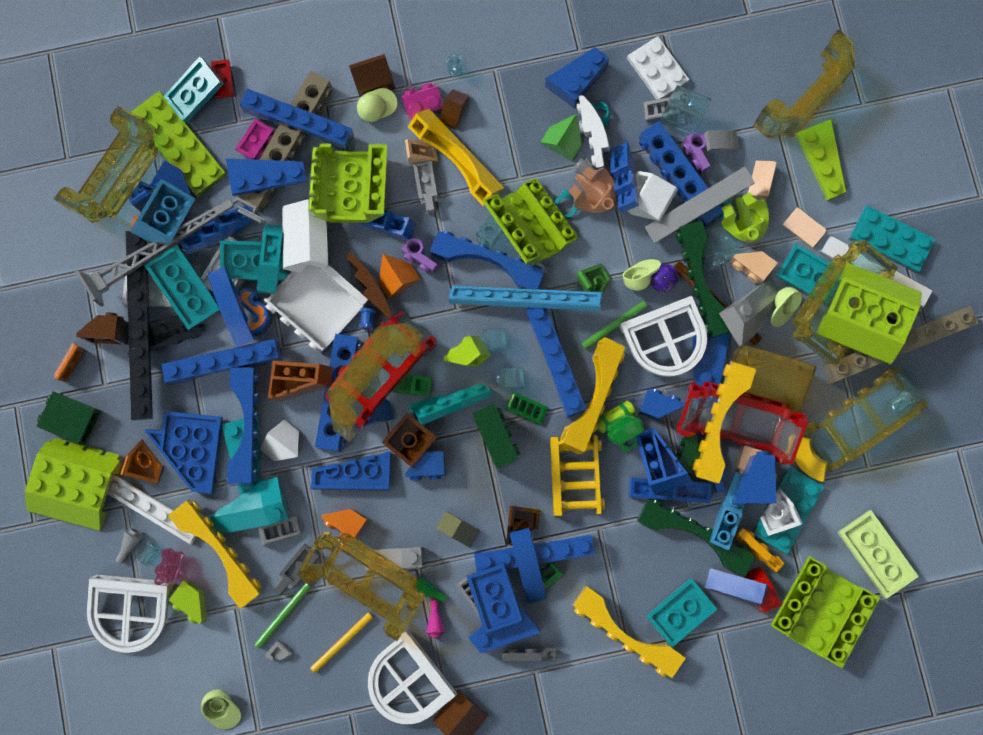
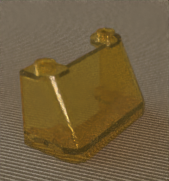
(777, 376)

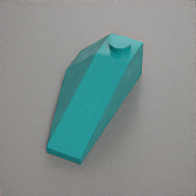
(257, 507)

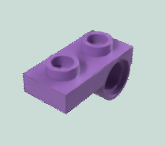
(698, 158)
(425, 263)

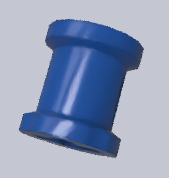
(367, 319)

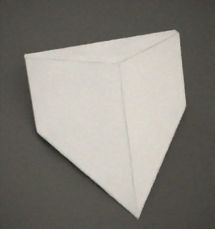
(281, 442)
(780, 515)

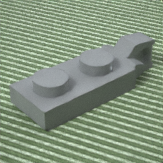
(426, 184)

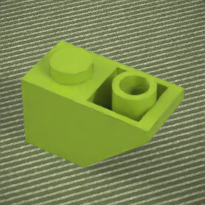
(469, 352)
(191, 601)

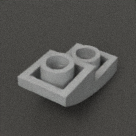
(721, 140)

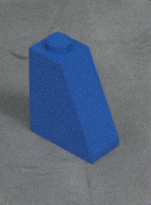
(757, 481)

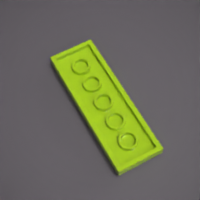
(180, 145)

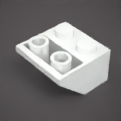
(653, 196)

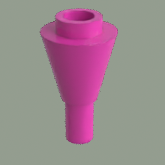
(435, 626)

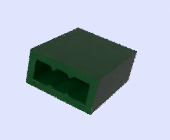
(68, 418)

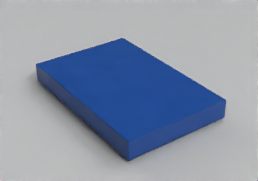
(495, 598)

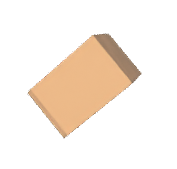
(420, 152)

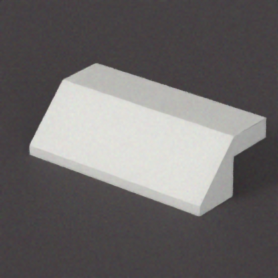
(303, 238)

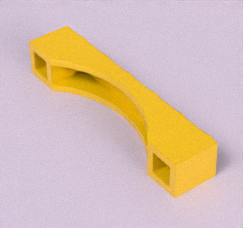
(434, 132)
(606, 361)
(736, 382)
(240, 584)
(660, 655)

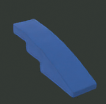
(624, 177)
(218, 230)
(230, 306)
(689, 492)

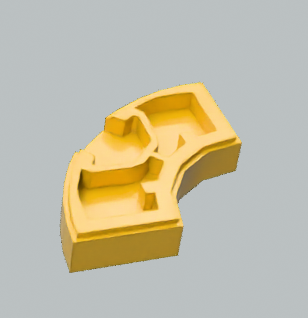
(810, 462)

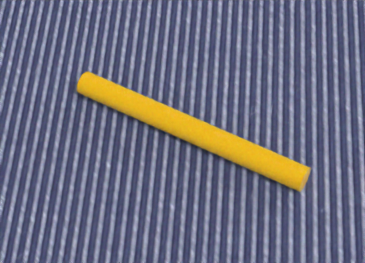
(341, 643)

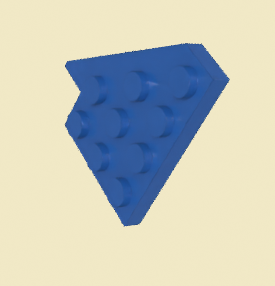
(190, 447)

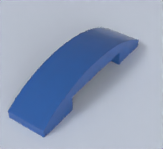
(528, 565)

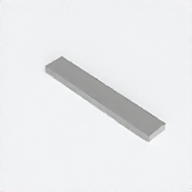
(700, 204)

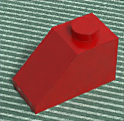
(771, 600)

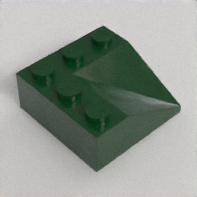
(496, 436)

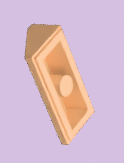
(763, 177)
(804, 227)

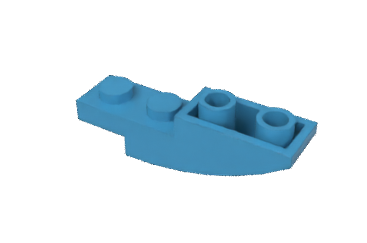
(727, 517)

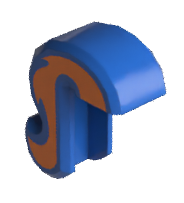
(263, 315)

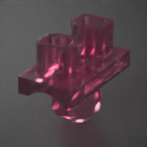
(169, 569)

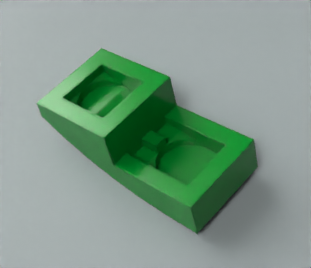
(414, 385)

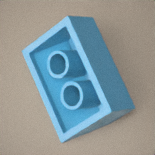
(162, 213)

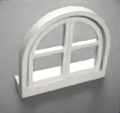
(658, 316)
(129, 587)
(426, 666)

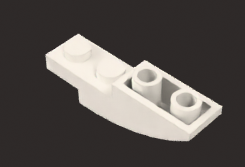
(592, 126)

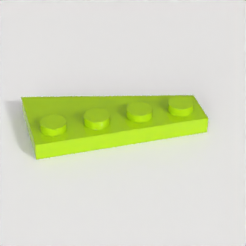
(822, 155)

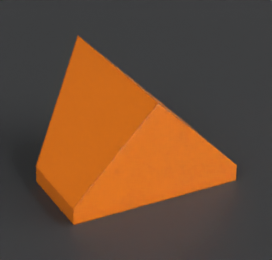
(396, 275)
(142, 464)

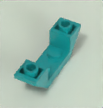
(269, 259)

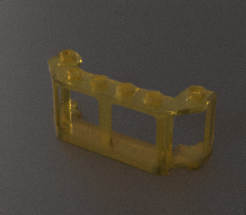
(364, 368)
(377, 565)

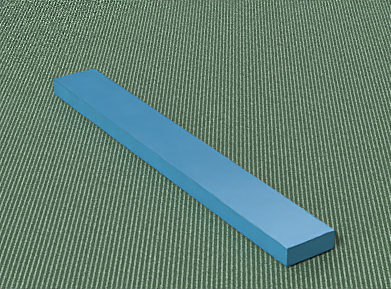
(526, 298)

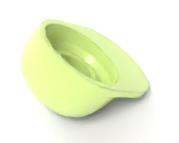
(376, 104)
(640, 275)
(786, 304)
(220, 710)

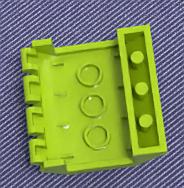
(348, 184)
(71, 483)

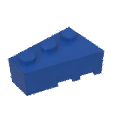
(577, 76)
(660, 463)
(502, 637)

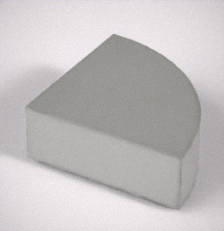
(278, 652)

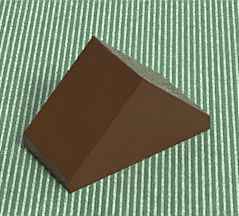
(453, 108)

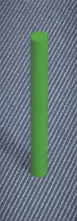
(613, 325)
(282, 616)

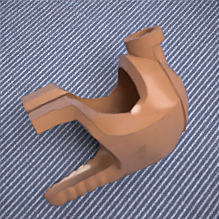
(600, 195)

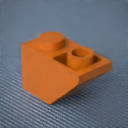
(346, 521)

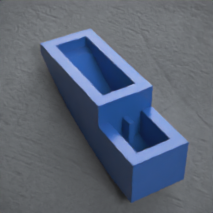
(393, 225)

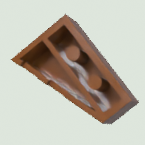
(297, 379)

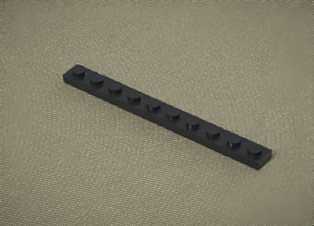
(139, 334)

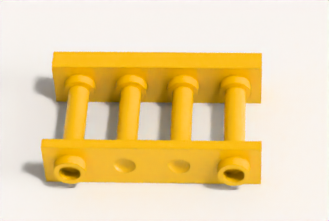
(560, 486)

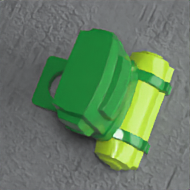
(621, 425)

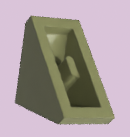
(457, 529)

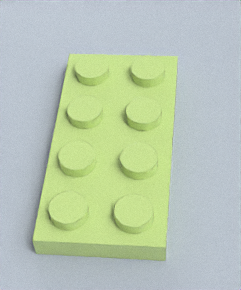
(877, 554)

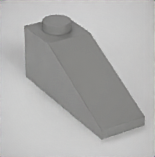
(404, 557)

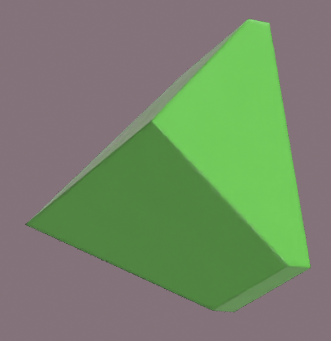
(564, 138)
(593, 278)

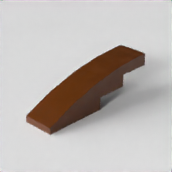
(372, 290)

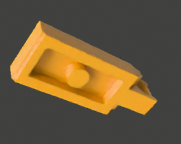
(760, 550)

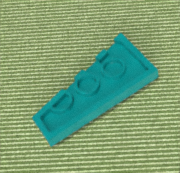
(442, 405)
(233, 435)

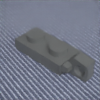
(288, 576)
(547, 654)

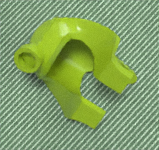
(751, 224)

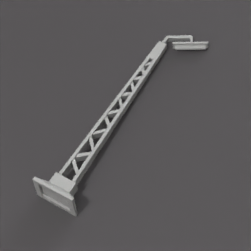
(97, 285)

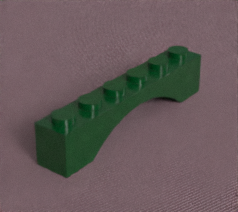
(693, 239)
(657, 518)

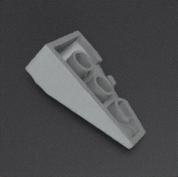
(749, 312)

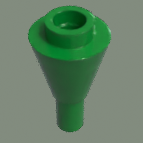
(429, 590)

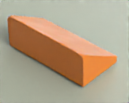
(68, 362)

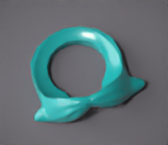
(603, 106)
(565, 194)

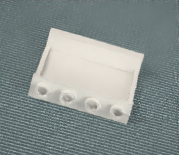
(316, 304)

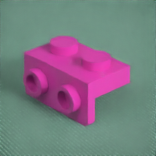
(422, 99)
(255, 140)

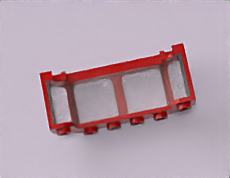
(749, 421)

